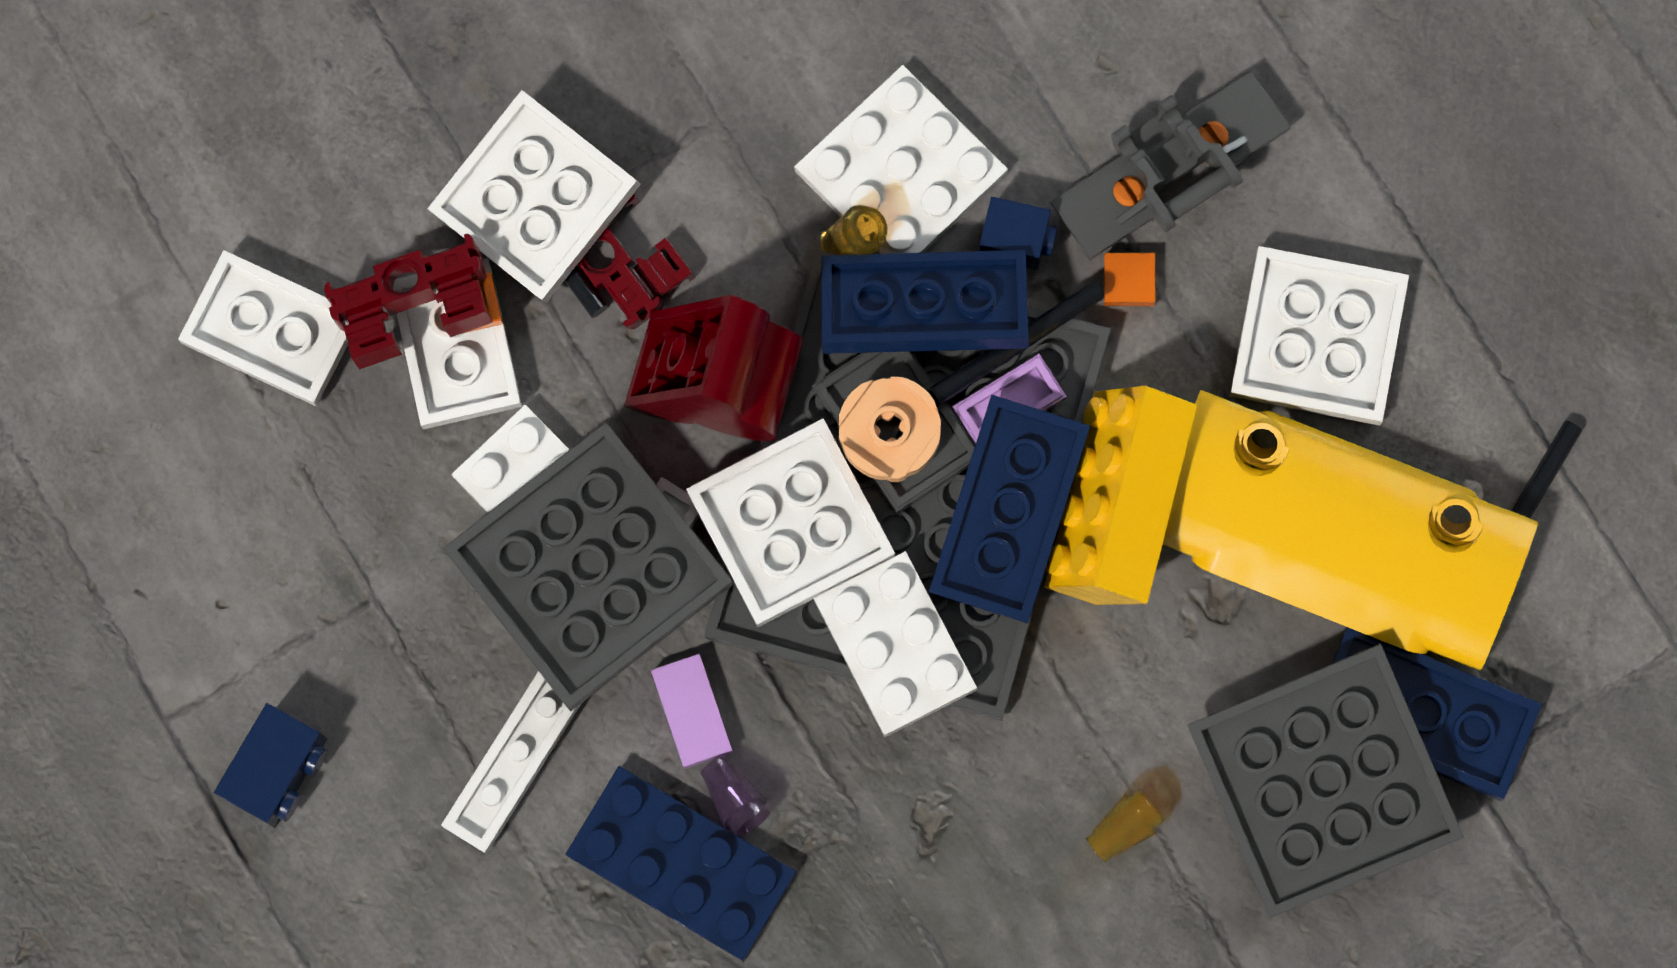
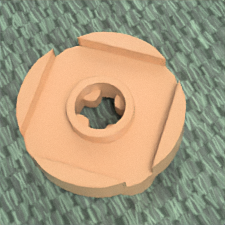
(884, 399)

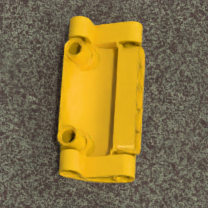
(1345, 533)

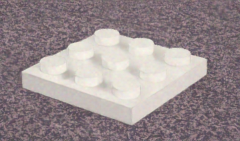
(904, 160)
(534, 196)
(1319, 335)
(790, 522)

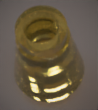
(856, 232)
(1126, 825)

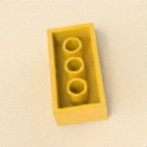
(1121, 496)

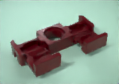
(637, 286)
(364, 300)

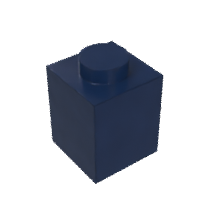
(1018, 227)

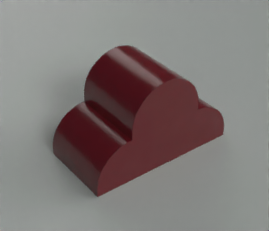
(716, 367)

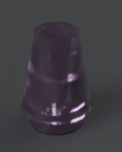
(734, 797)

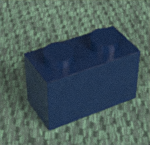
(272, 766)

